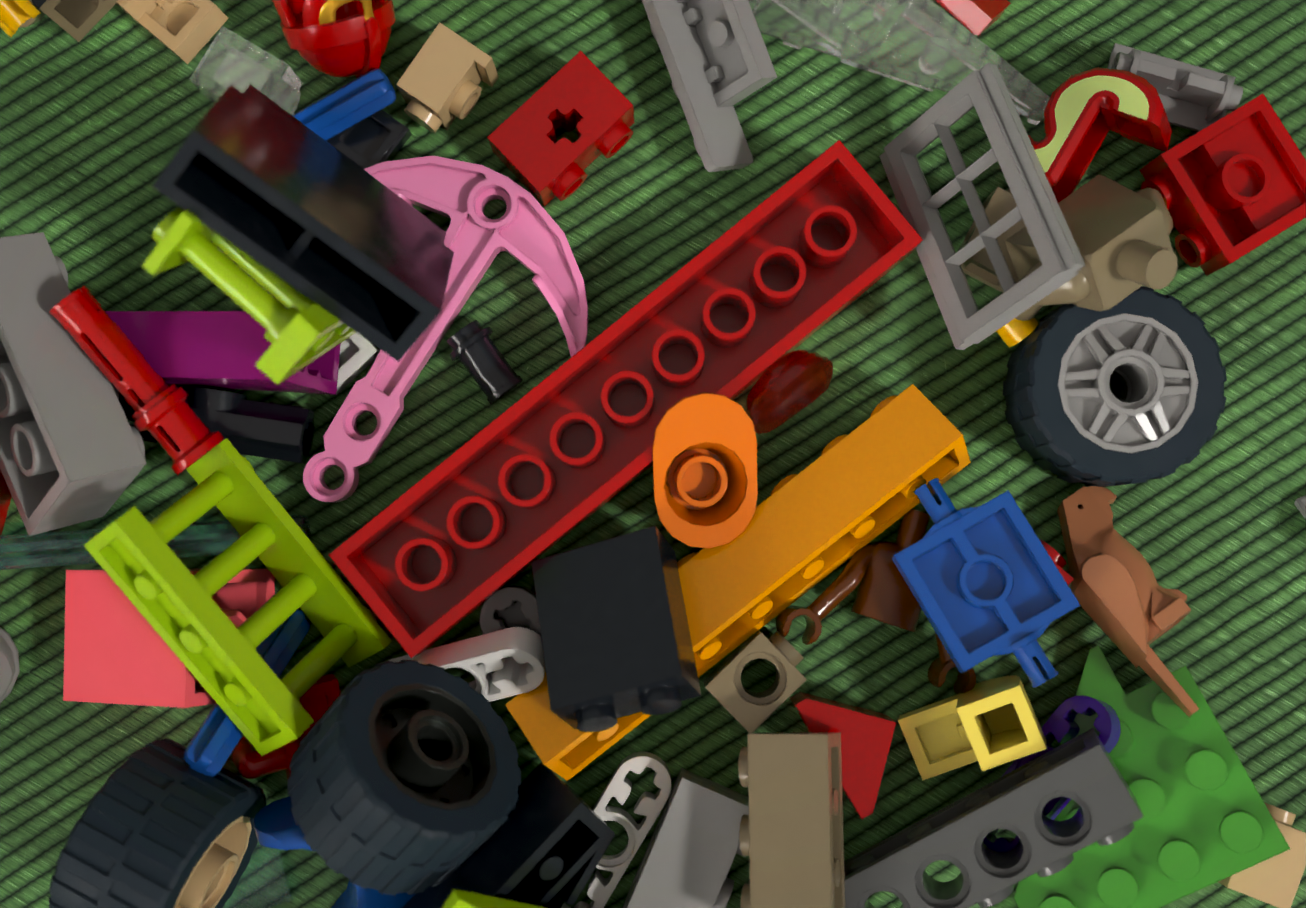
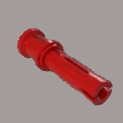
(156, 405)

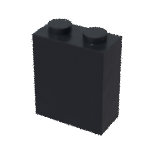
(614, 630)

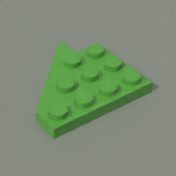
(1194, 797)

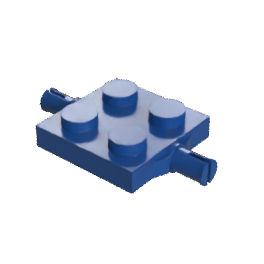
(985, 582)

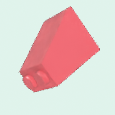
(120, 657)

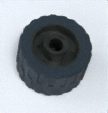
(403, 777)

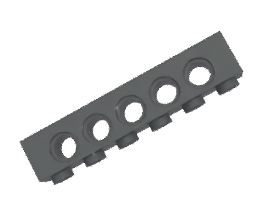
(1012, 802)

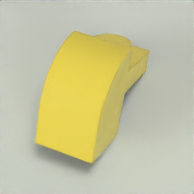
(982, 725)

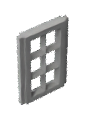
(1029, 189)

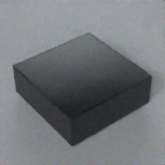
(372, 140)

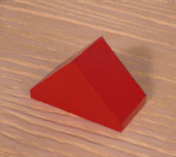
(864, 744)

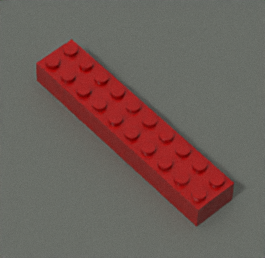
(597, 415)

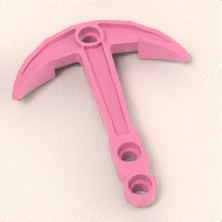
(524, 231)

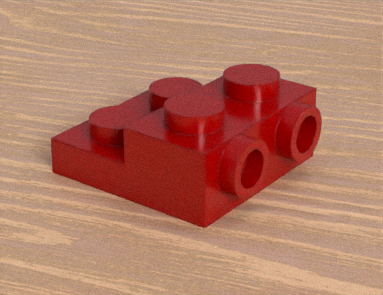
(1231, 185)

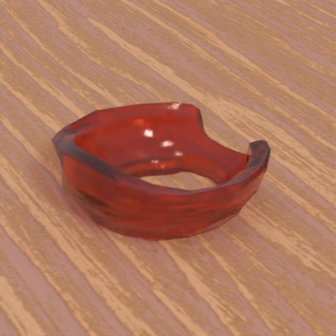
(787, 388)

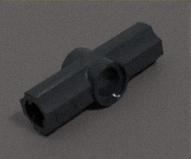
(250, 426)

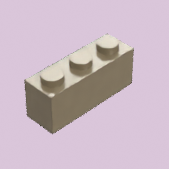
(793, 820)

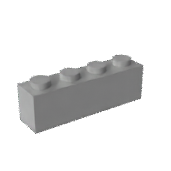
(691, 847)

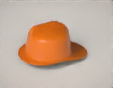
(705, 470)

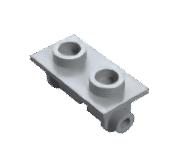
(1189, 93)

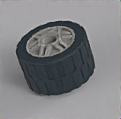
(1162, 381)

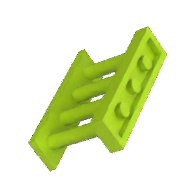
(296, 332)
(201, 633)

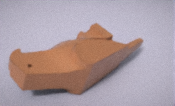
(1120, 587)

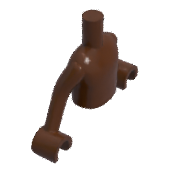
(881, 596)

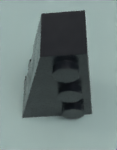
(536, 854)

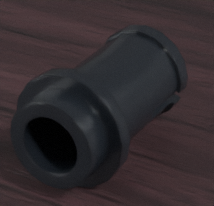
(483, 360)

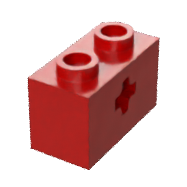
(572, 98)

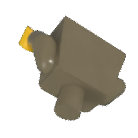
(1120, 241)

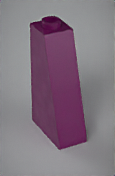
(217, 351)

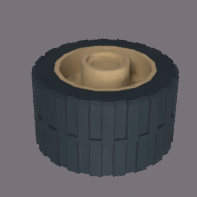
(159, 836)

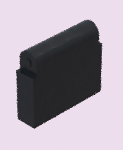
(312, 218)

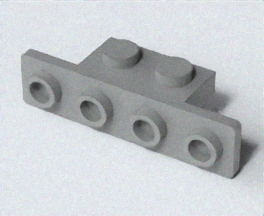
(713, 64)

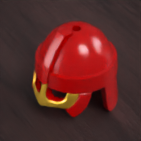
(338, 35)

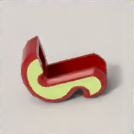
(1083, 114)

